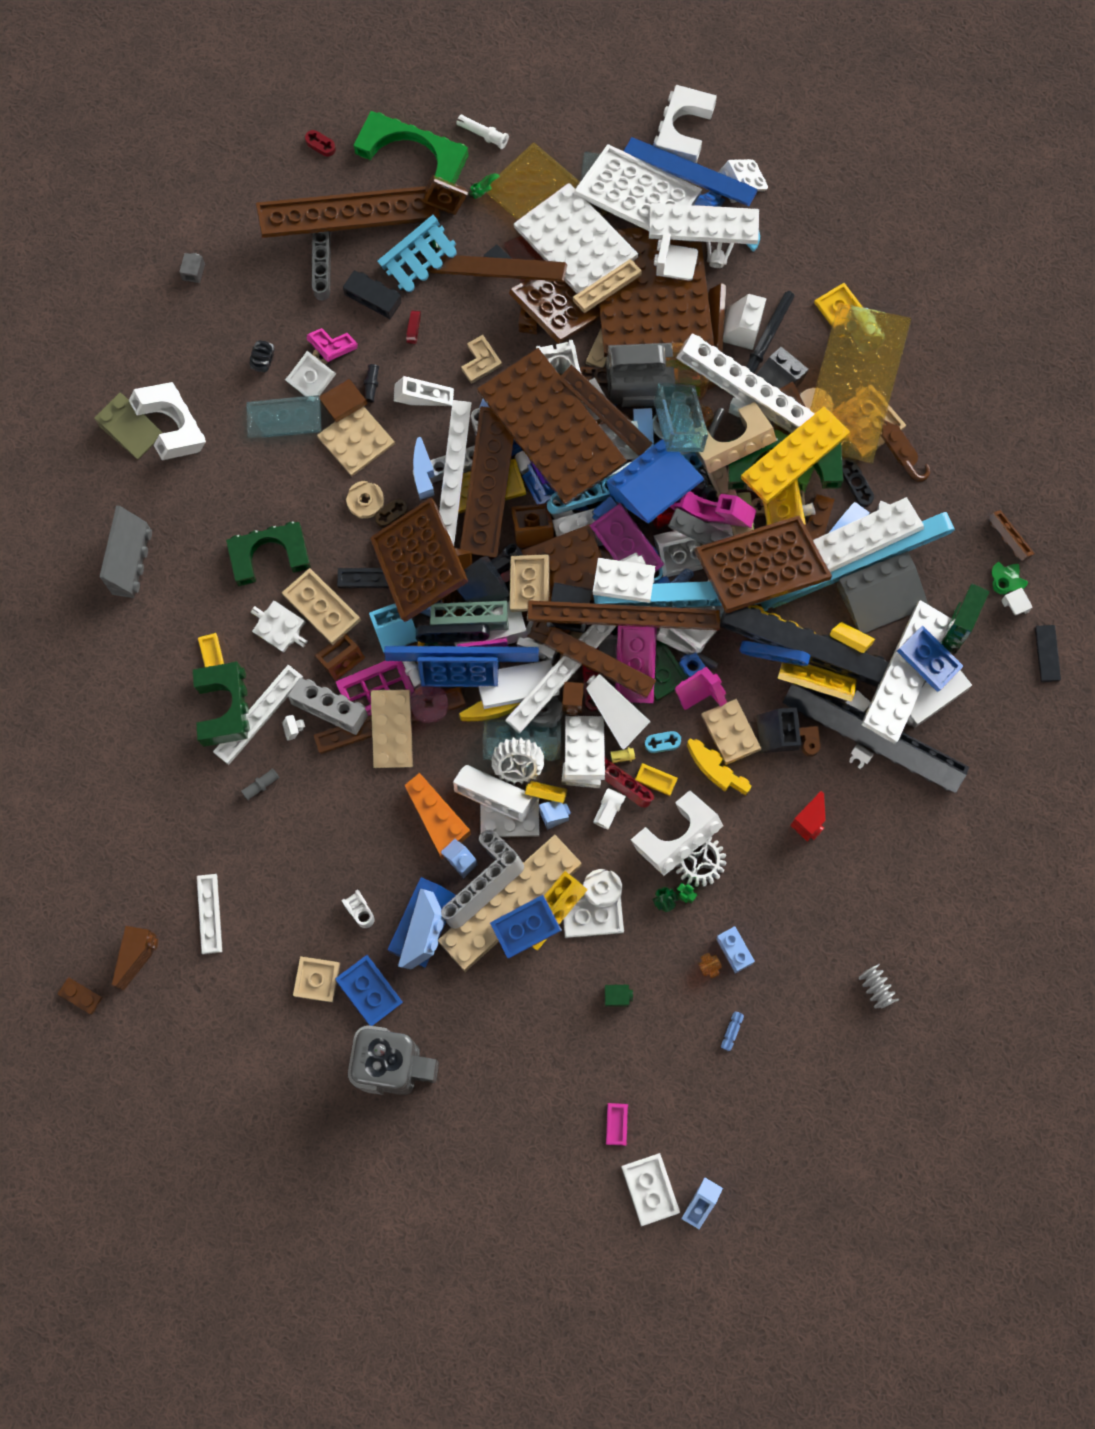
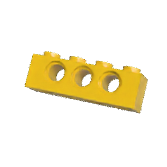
(563, 897)

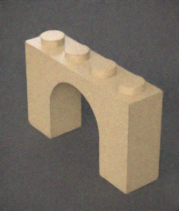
(757, 435)

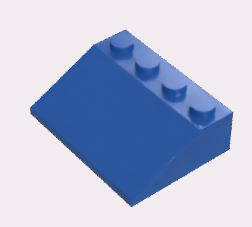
(653, 482)
(458, 671)

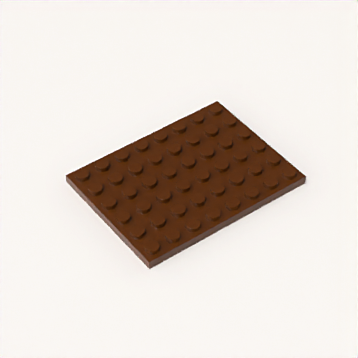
(653, 305)

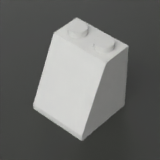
(743, 321)

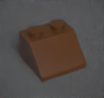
(444, 195)
(531, 524)

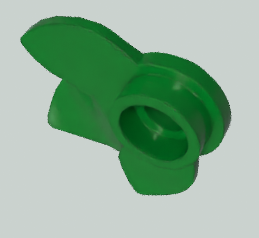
(480, 188)
(1009, 577)

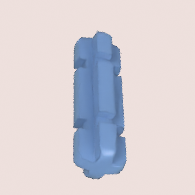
(732, 1031)

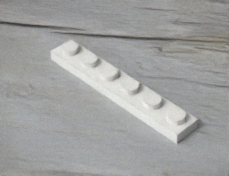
(261, 712)

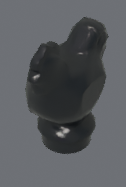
(703, 489)

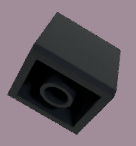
(484, 584)

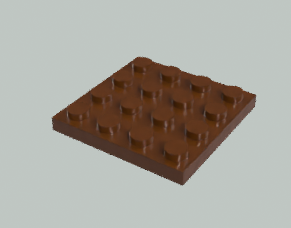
(553, 307)
(571, 558)

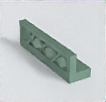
(495, 622)

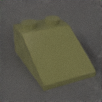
(130, 430)

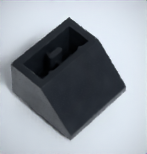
(570, 594)
(779, 730)

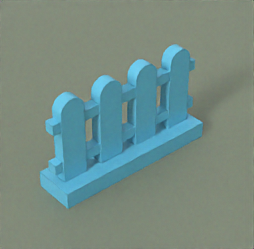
(403, 250)

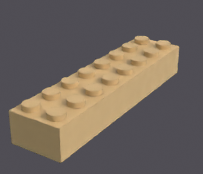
(540, 872)

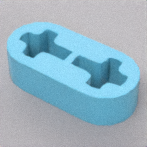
(661, 737)

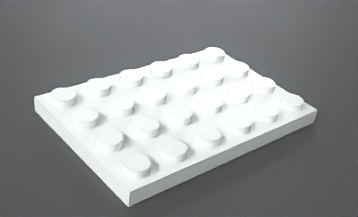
(630, 186)
(575, 233)

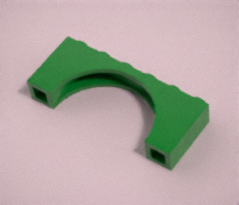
(382, 130)

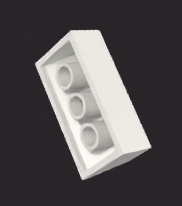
(678, 550)

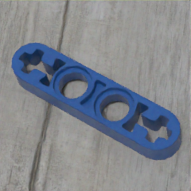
(775, 653)

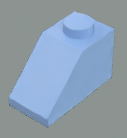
(554, 813)
(460, 858)
(702, 1203)

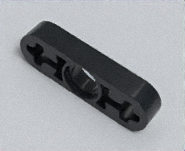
(867, 491)

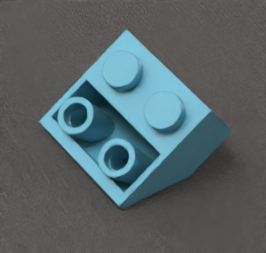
(391, 628)

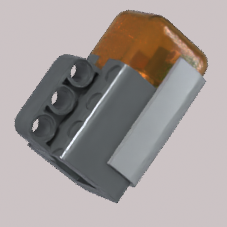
(638, 368)

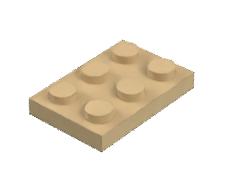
(528, 580)
(731, 732)

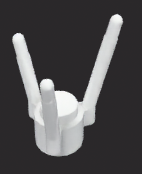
(717, 258)

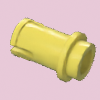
(623, 755)

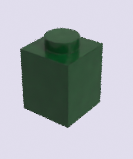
(618, 995)

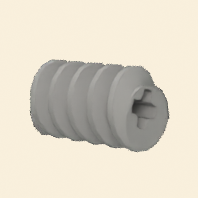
(877, 987)

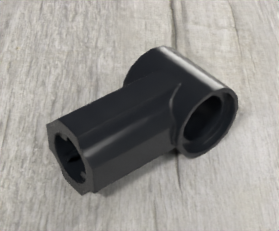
(503, 562)

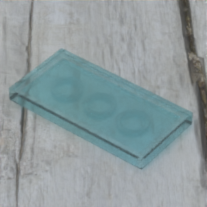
(283, 417)

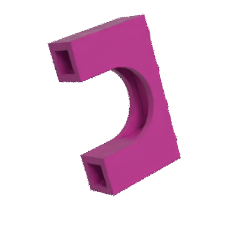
(728, 510)

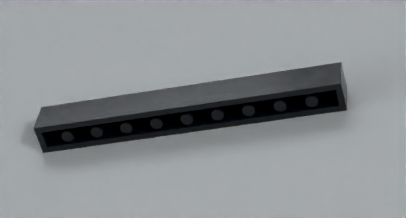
(822, 648)
(907, 751)

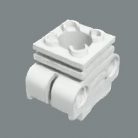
(562, 356)

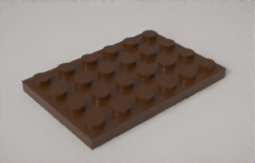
(418, 560)
(762, 564)

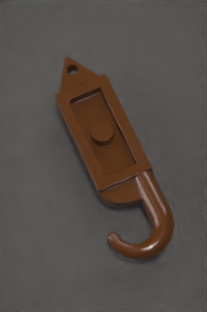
(902, 450)

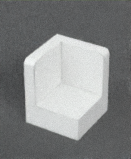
(1017, 601)

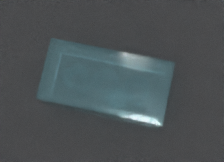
(680, 418)

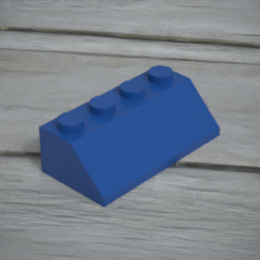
(443, 897)

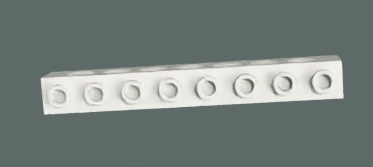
(736, 384)

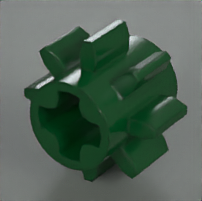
(665, 899)

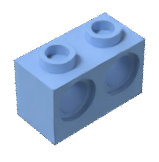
(735, 949)

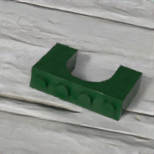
(243, 548)
(964, 618)
(234, 724)

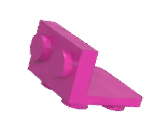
(699, 687)

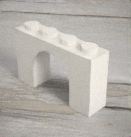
(683, 102)
(167, 400)
(668, 854)

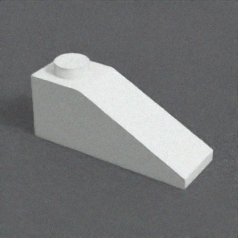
(419, 392)

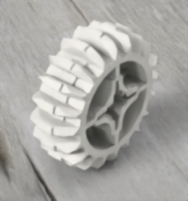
(517, 760)
(708, 864)

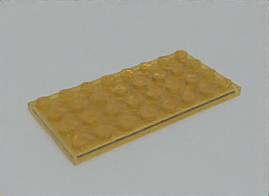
(860, 374)

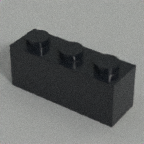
(372, 294)

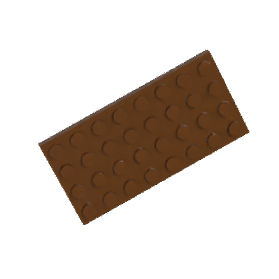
(552, 426)

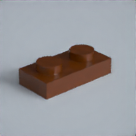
(80, 995)

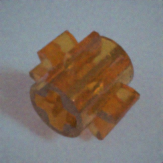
(710, 965)

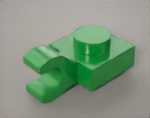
(686, 893)

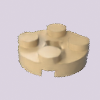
(366, 489)

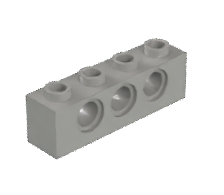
(350, 721)

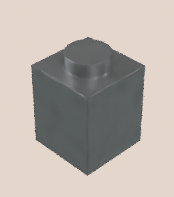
(192, 267)

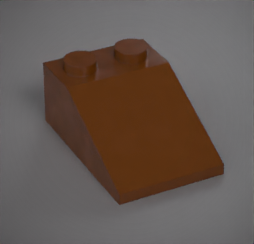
(134, 952)

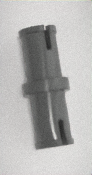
(260, 784)

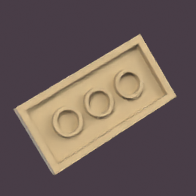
(321, 606)
(391, 728)

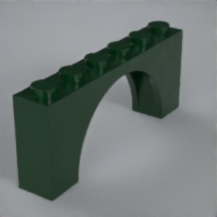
(828, 467)

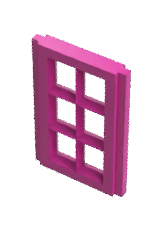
(371, 672)

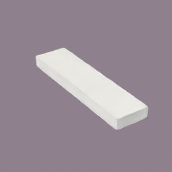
(209, 914)

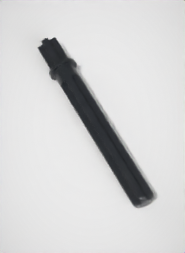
(757, 356)

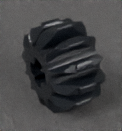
(261, 356)

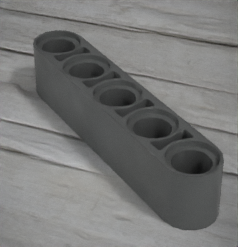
(321, 264)

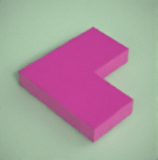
(329, 347)

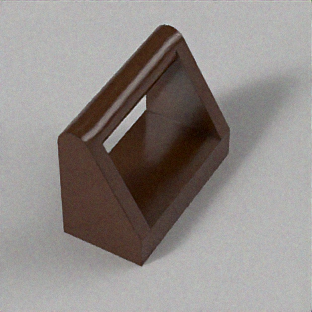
(344, 661)

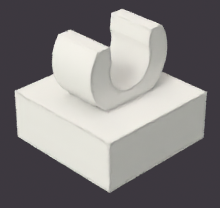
(292, 727)
(862, 754)

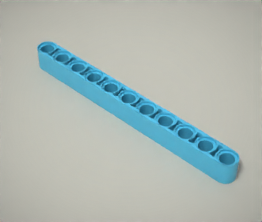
(934, 528)

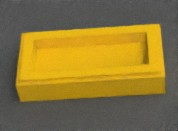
(210, 650)
(656, 779)

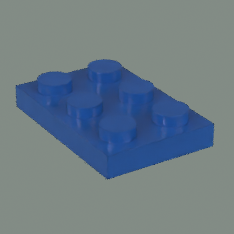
(930, 658)
(525, 926)
(368, 990)

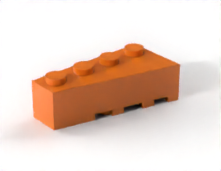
(436, 814)

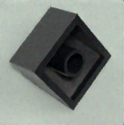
(782, 369)

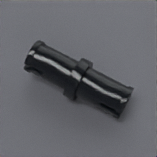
(371, 383)

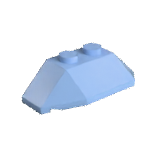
(423, 931)

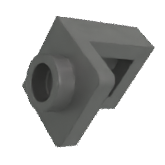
(609, 646)

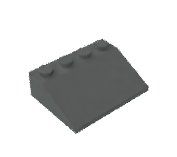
(125, 553)
(882, 592)

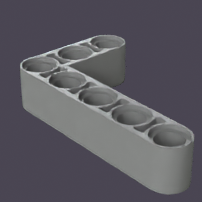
(487, 884)

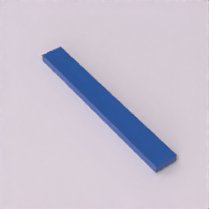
(691, 172)
(504, 654)

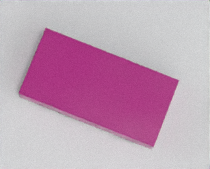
(616, 1124)

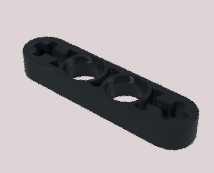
(453, 633)

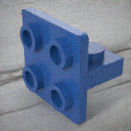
(540, 492)

